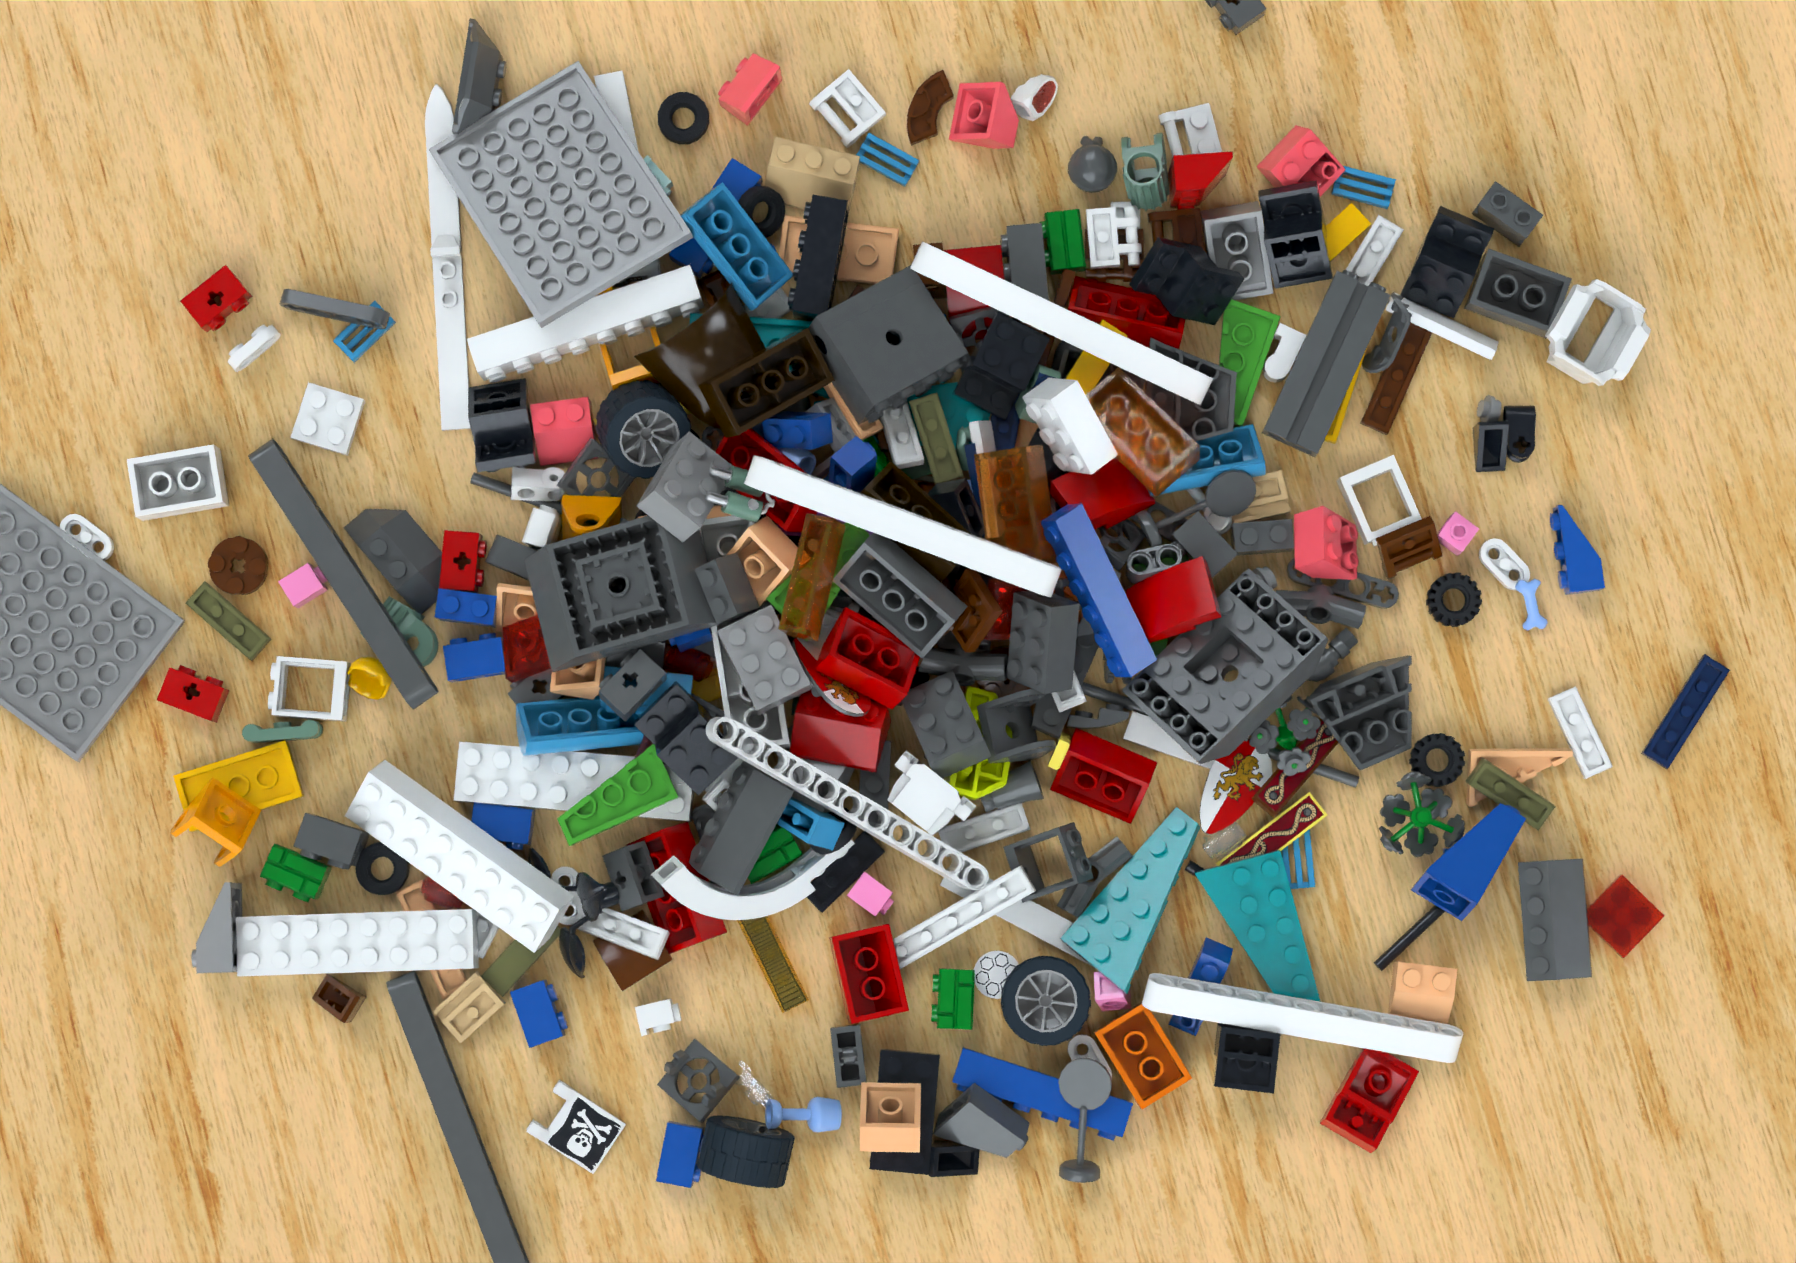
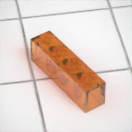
(812, 577)

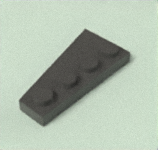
(1046, 714)

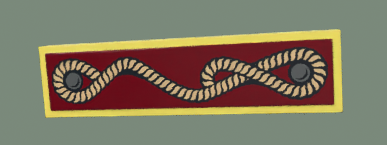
(1281, 830)

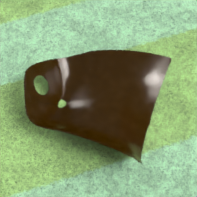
(702, 351)

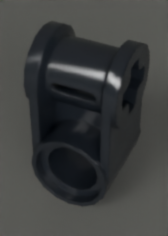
(1522, 429)

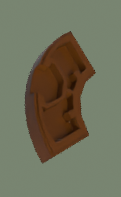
(926, 106)

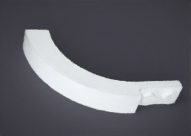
(754, 899)

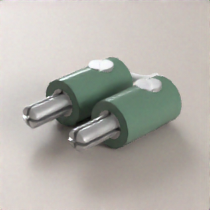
(735, 503)

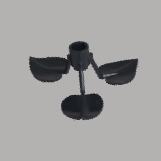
(593, 897)

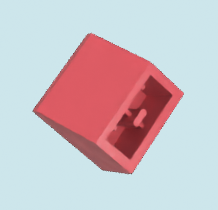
(1301, 159)
(1325, 545)

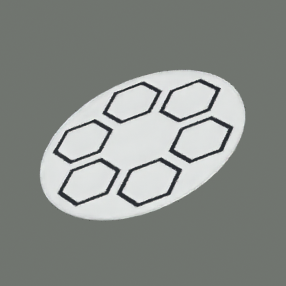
(992, 972)

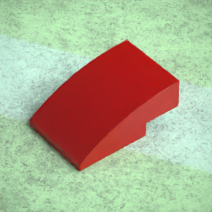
(986, 258)
(1106, 495)
(1175, 600)
(1369, 1098)

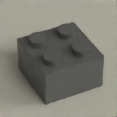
(330, 839)

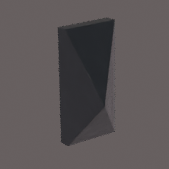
(1490, 445)
(953, 1159)

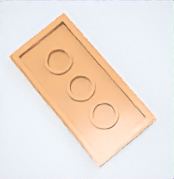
(866, 252)

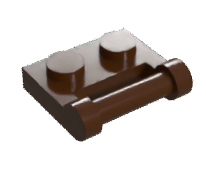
(1185, 225)
(1408, 546)

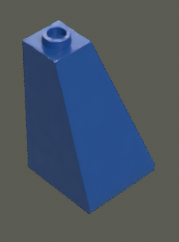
(1466, 869)

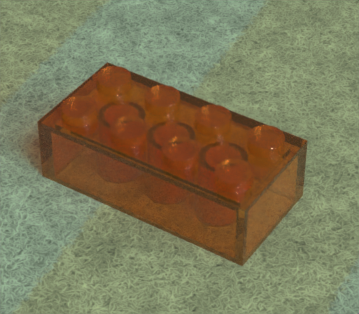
(1142, 433)
(1015, 499)

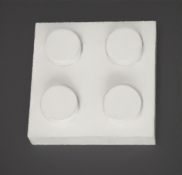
(328, 419)

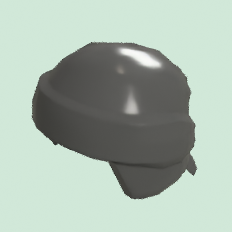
(1092, 166)

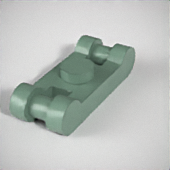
(282, 731)

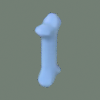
(1528, 591)

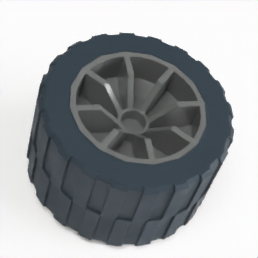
(745, 1152)

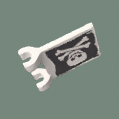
(579, 1129)

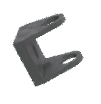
(1016, 713)

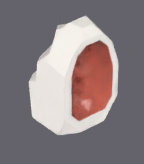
(1034, 97)

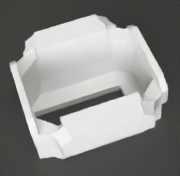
(1616, 344)
(927, 796)

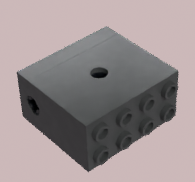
(887, 345)

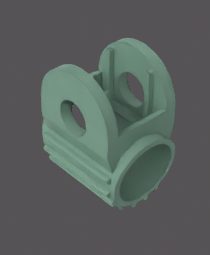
(1156, 189)
(411, 626)

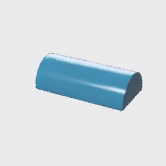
(736, 246)
(1220, 454)
(572, 726)

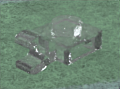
(756, 1091)

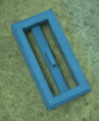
(893, 150)
(1389, 182)
(367, 344)
(1297, 858)

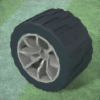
(640, 426)
(1045, 1000)

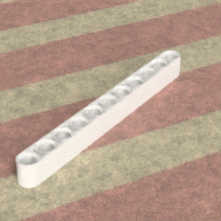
(1061, 323)
(902, 526)
(834, 801)
(1302, 1018)

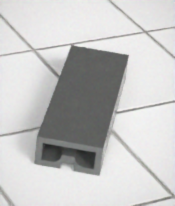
(1326, 363)

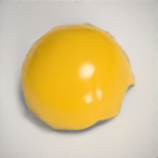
(369, 678)

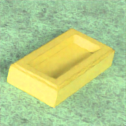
(1060, 751)

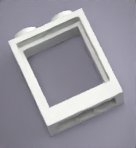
(1364, 474)
(340, 693)

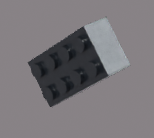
(820, 258)
(910, 1067)

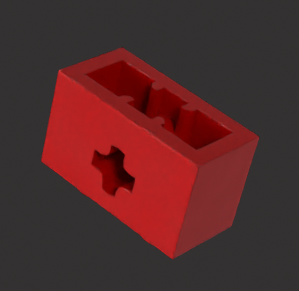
(201, 301)
(454, 547)
(176, 688)

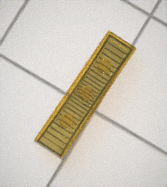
(774, 962)

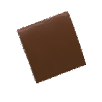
(628, 965)

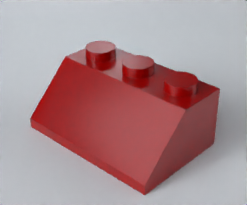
(1195, 177)
(868, 659)
(838, 738)
(1104, 776)
(868, 974)

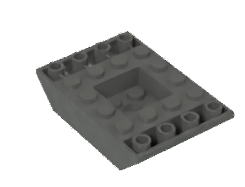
(588, 620)
(1258, 638)

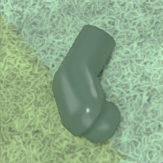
(963, 438)

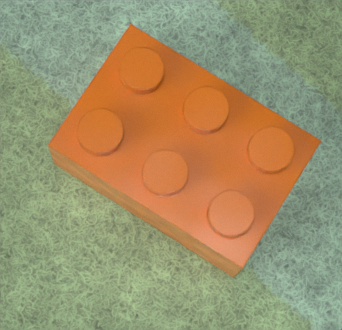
(1142, 1055)

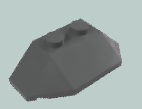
(479, 79)
(400, 553)

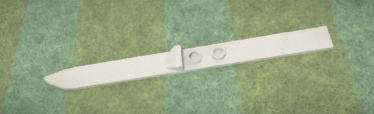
(447, 272)

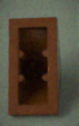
(713, 287)
(338, 999)

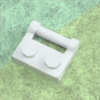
(854, 101)
(1198, 127)

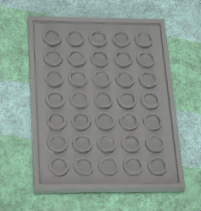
(560, 194)
(69, 630)

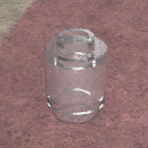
(1224, 842)

